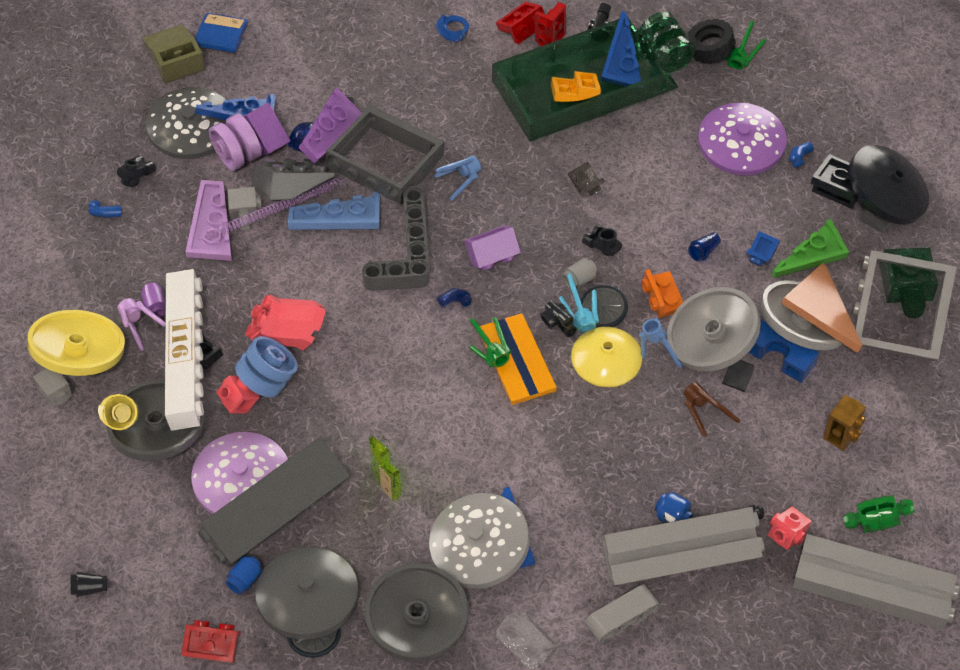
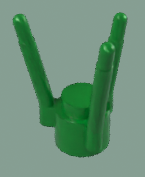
(739, 58)
(497, 354)

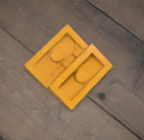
(581, 87)

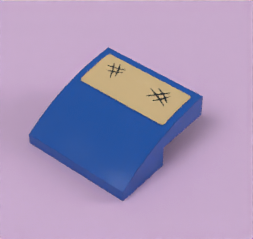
(221, 32)

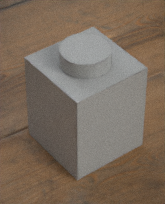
(52, 387)

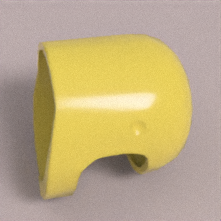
(118, 412)

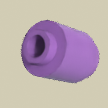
(154, 298)

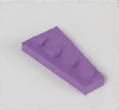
(329, 125)

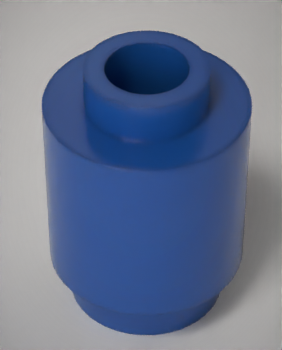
(243, 574)

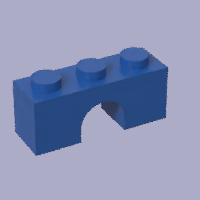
(798, 359)

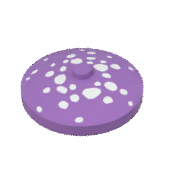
(742, 139)

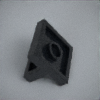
(833, 182)

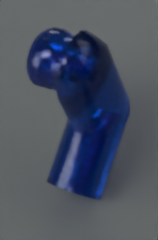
(456, 295)

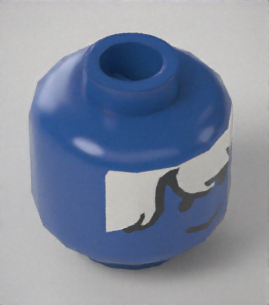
(673, 508)

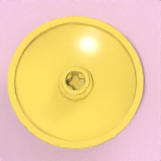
(75, 342)

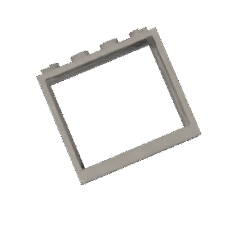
(941, 312)

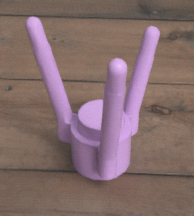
(130, 313)

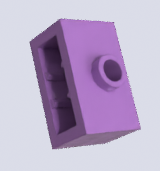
(267, 128)
(492, 247)

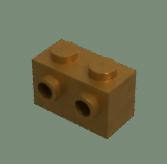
(845, 423)

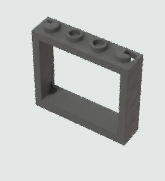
(392, 128)

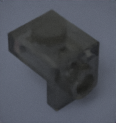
(585, 180)

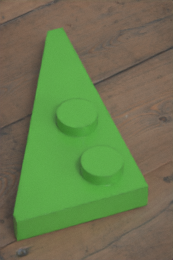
(820, 248)

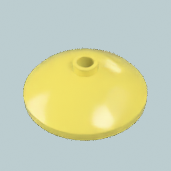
(602, 365)

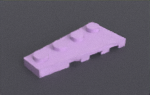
(209, 213)

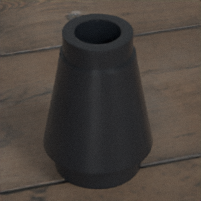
(87, 584)

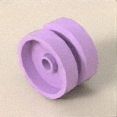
(235, 142)

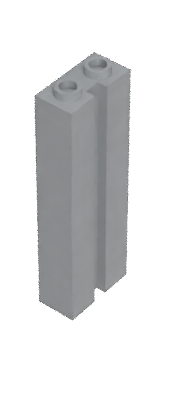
(682, 546)
(876, 582)

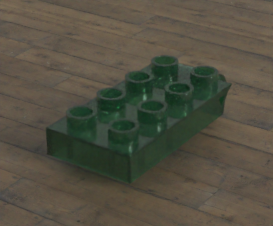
(527, 77)

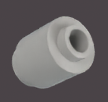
(581, 271)

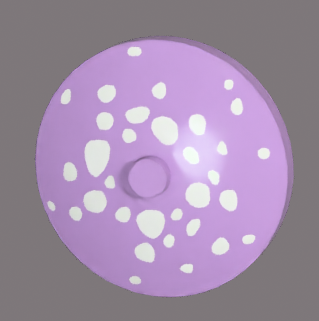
(232, 466)

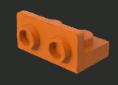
(662, 292)

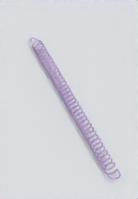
(277, 206)

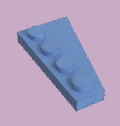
(350, 214)

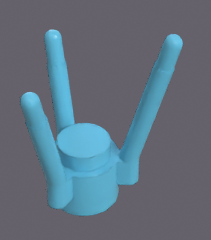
(584, 319)

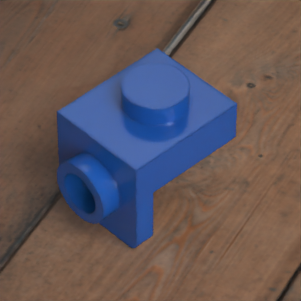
(762, 249)

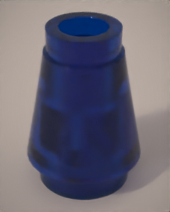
(704, 246)

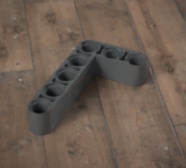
(414, 270)

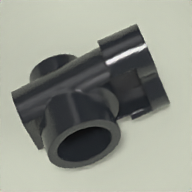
(602, 16)
(133, 169)
(603, 239)
(559, 316)

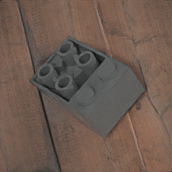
(287, 178)

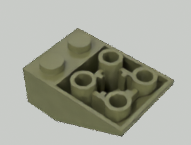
(174, 53)

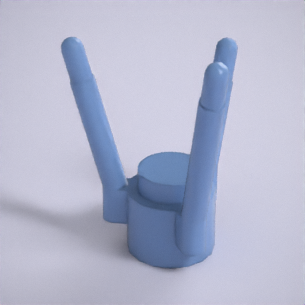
(466, 167)
(655, 333)

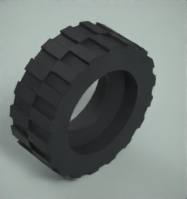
(717, 51)

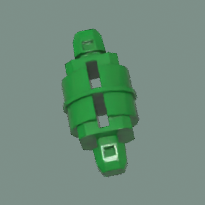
(878, 514)

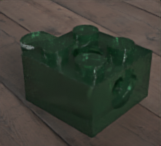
(909, 284)

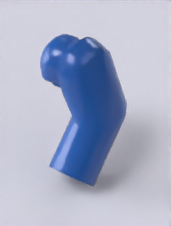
(798, 152)
(96, 209)

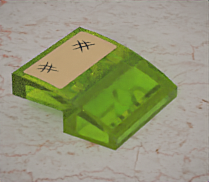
(384, 471)

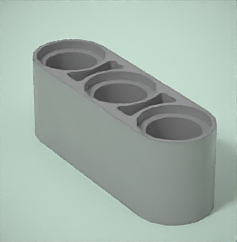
(621, 613)

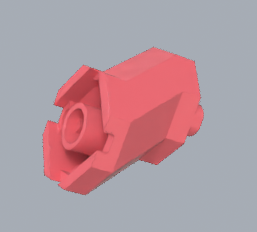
(286, 321)

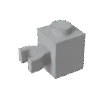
(242, 202)

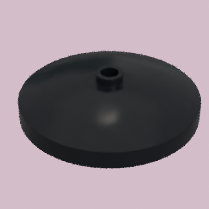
(888, 184)

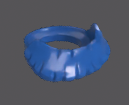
(454, 36)

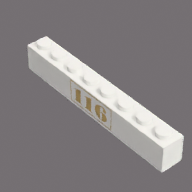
(183, 350)

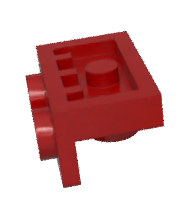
(520, 21)
(550, 26)
(210, 642)

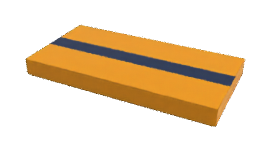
(526, 372)

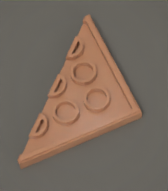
(822, 306)

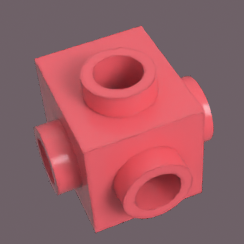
(236, 395)
(789, 528)

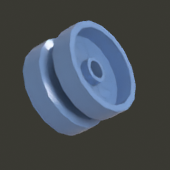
(266, 366)

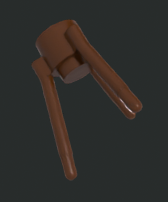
(698, 397)

